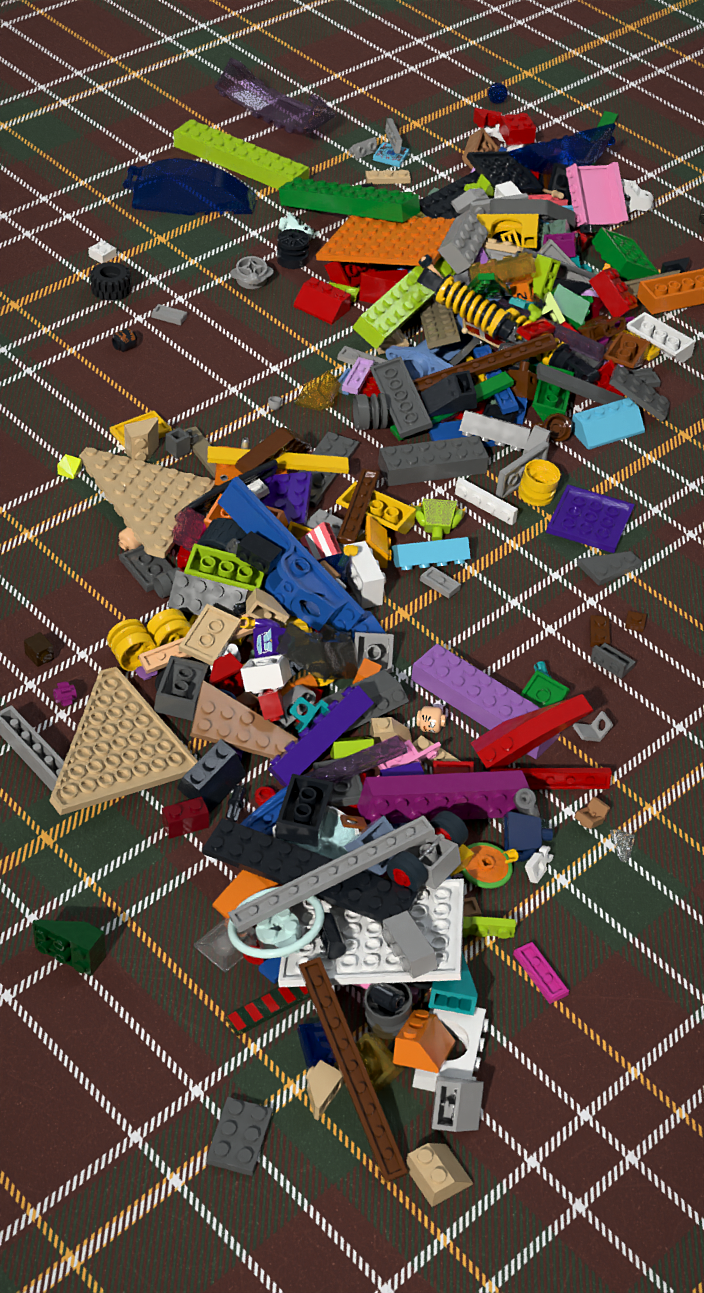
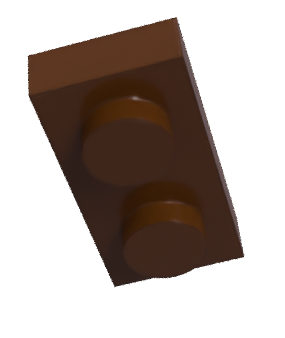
(599, 630)

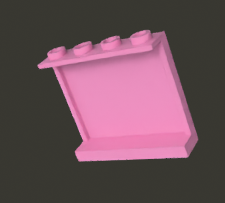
(597, 194)

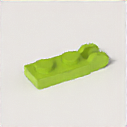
(489, 926)

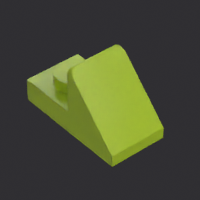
(482, 183)

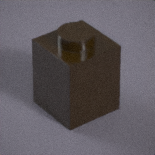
(39, 649)

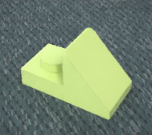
(551, 305)

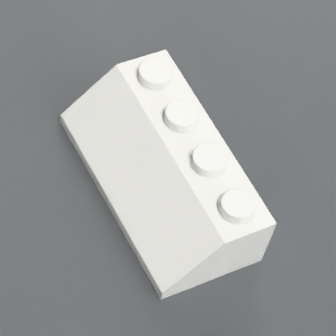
(662, 336)

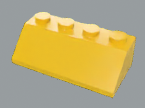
(384, 510)

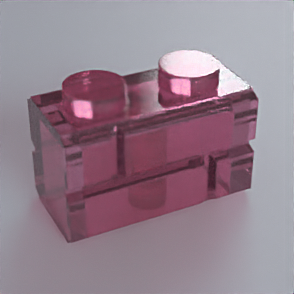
(188, 528)

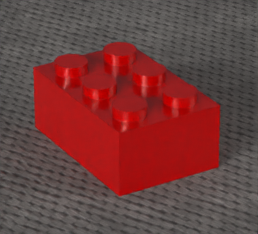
(613, 292)

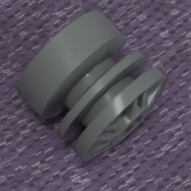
(374, 411)
(384, 1022)

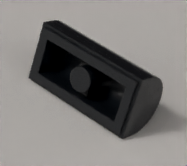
(332, 937)

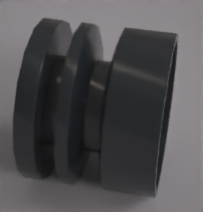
(293, 248)

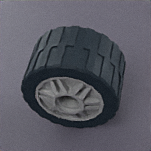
(220, 533)

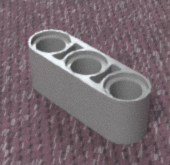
(289, 699)

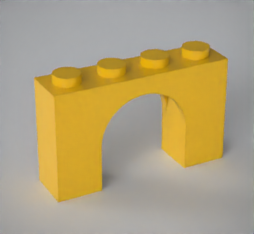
(525, 224)

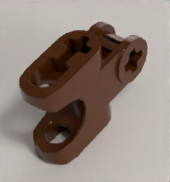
(602, 327)

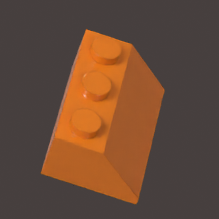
(423, 1042)

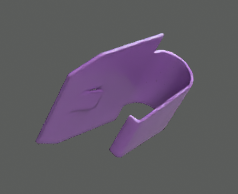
(142, 674)

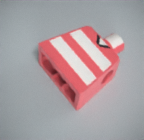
(321, 541)

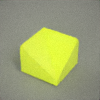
(69, 466)

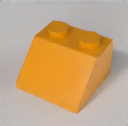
(378, 541)

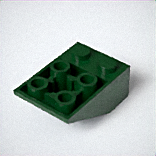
(71, 943)

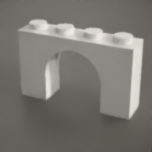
(468, 1030)

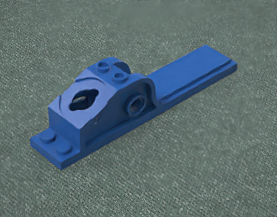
(287, 583)

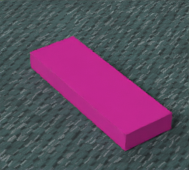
(541, 972)

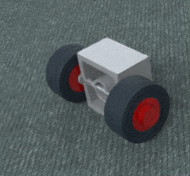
(433, 858)

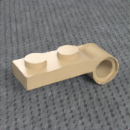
(506, 246)

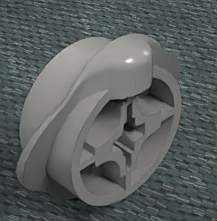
(251, 272)

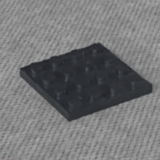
(501, 168)

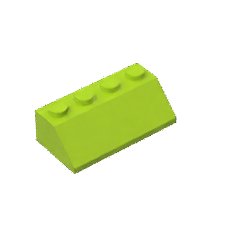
(223, 568)

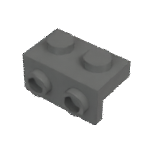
(612, 660)

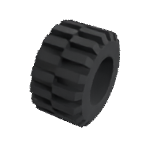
(110, 281)

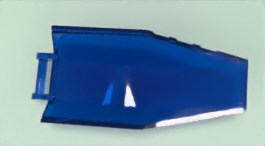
(579, 150)
(187, 188)

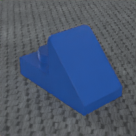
(522, 404)

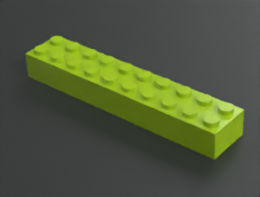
(237, 155)
(397, 306)

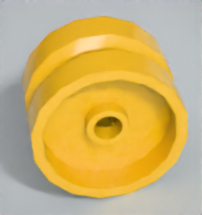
(168, 626)

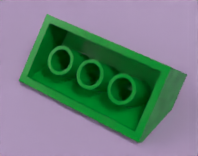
(550, 398)

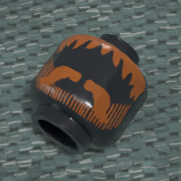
(124, 340)

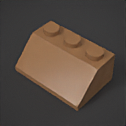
(479, 142)

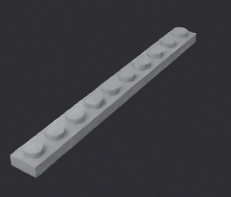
(331, 873)

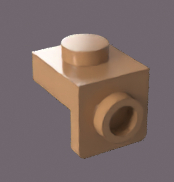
(593, 814)

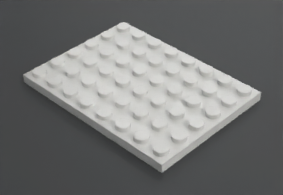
(368, 956)

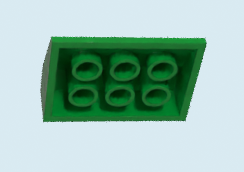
(623, 255)

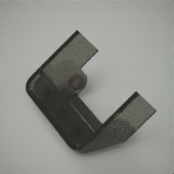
(323, 654)

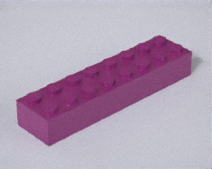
(464, 794)

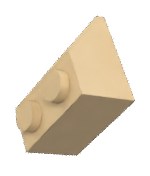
(141, 439)
(437, 1172)

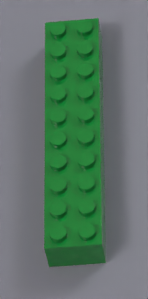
(349, 199)

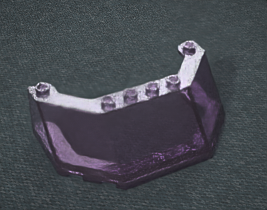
(272, 106)

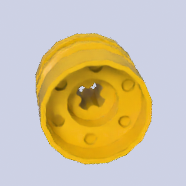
(539, 482)
(128, 641)

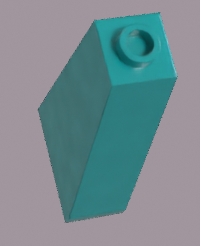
(455, 995)

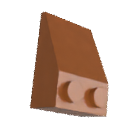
(628, 350)

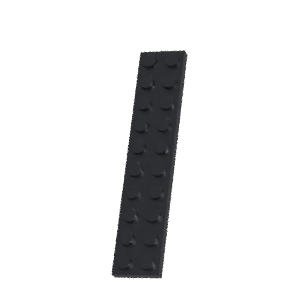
(285, 862)

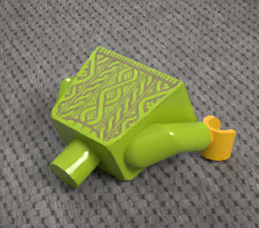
(438, 516)

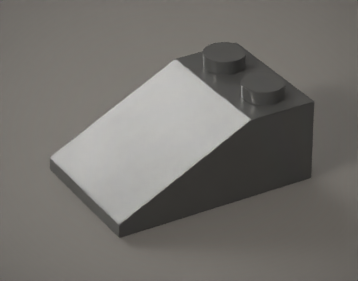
(180, 688)

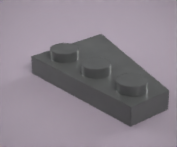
(610, 566)

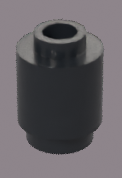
(387, 996)

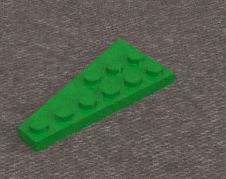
(489, 286)

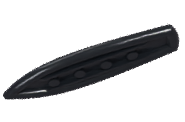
(208, 499)

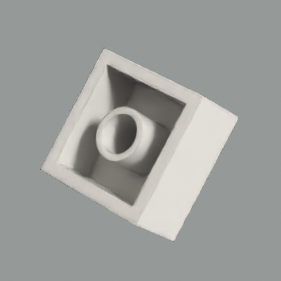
(102, 252)

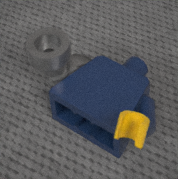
(523, 830)

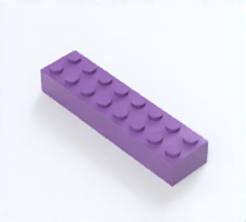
(472, 691)

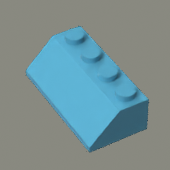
(608, 423)
(431, 552)

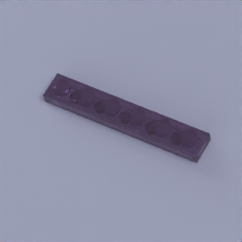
(360, 761)

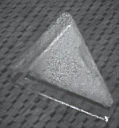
(623, 843)

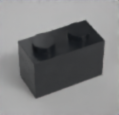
(258, 552)

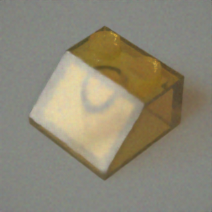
(319, 392)
(377, 1061)

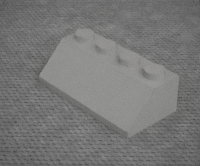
(494, 429)

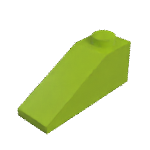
(545, 274)

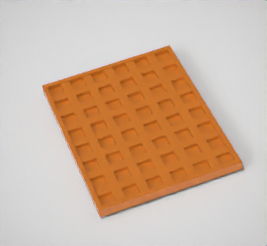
(386, 241)

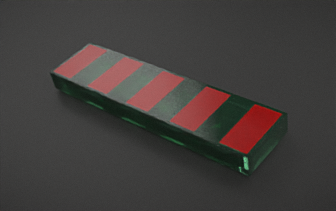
(265, 1008)

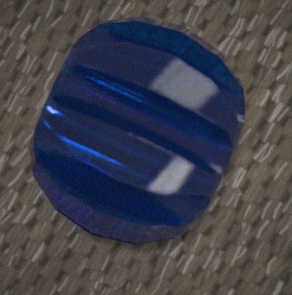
(497, 93)

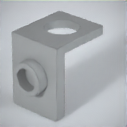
(592, 731)

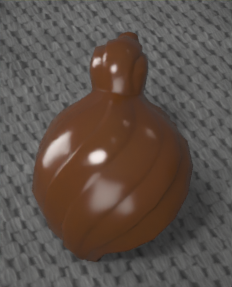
(559, 426)

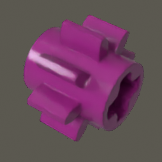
(64, 693)

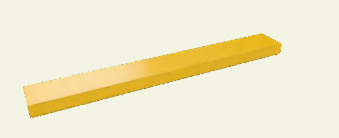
(286, 461)

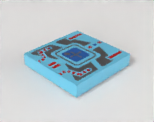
(386, 155)

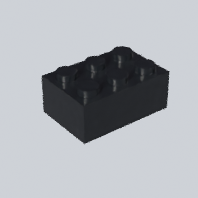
(304, 810)

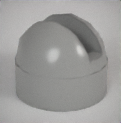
(274, 402)

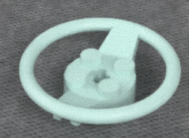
(280, 933)

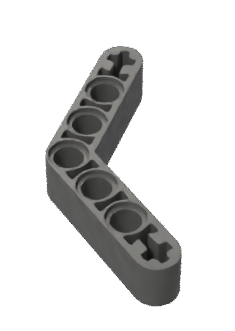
(547, 210)

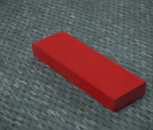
(536, 329)

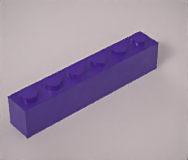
(320, 735)

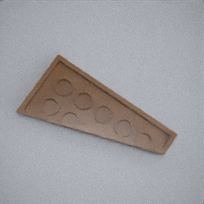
(241, 728)

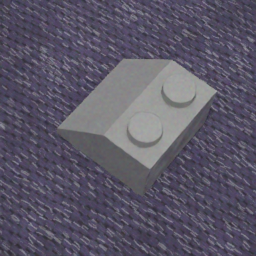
(375, 647)

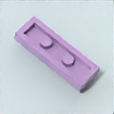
(357, 375)

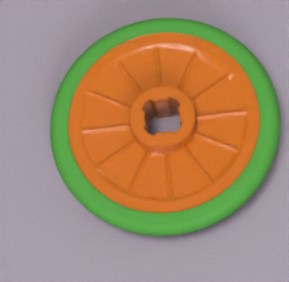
(495, 873)

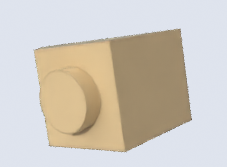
(264, 606)
(387, 727)
(322, 1087)

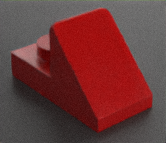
(486, 117)

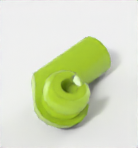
(535, 312)

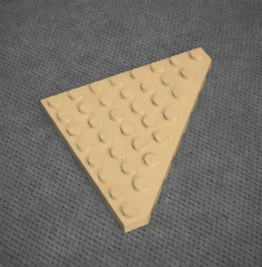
(145, 495)
(117, 748)

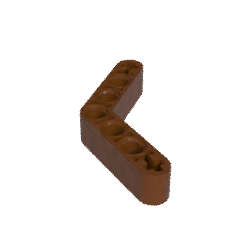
(273, 447)

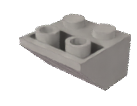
(456, 1104)

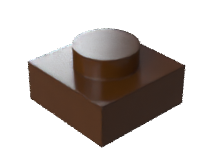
(635, 621)

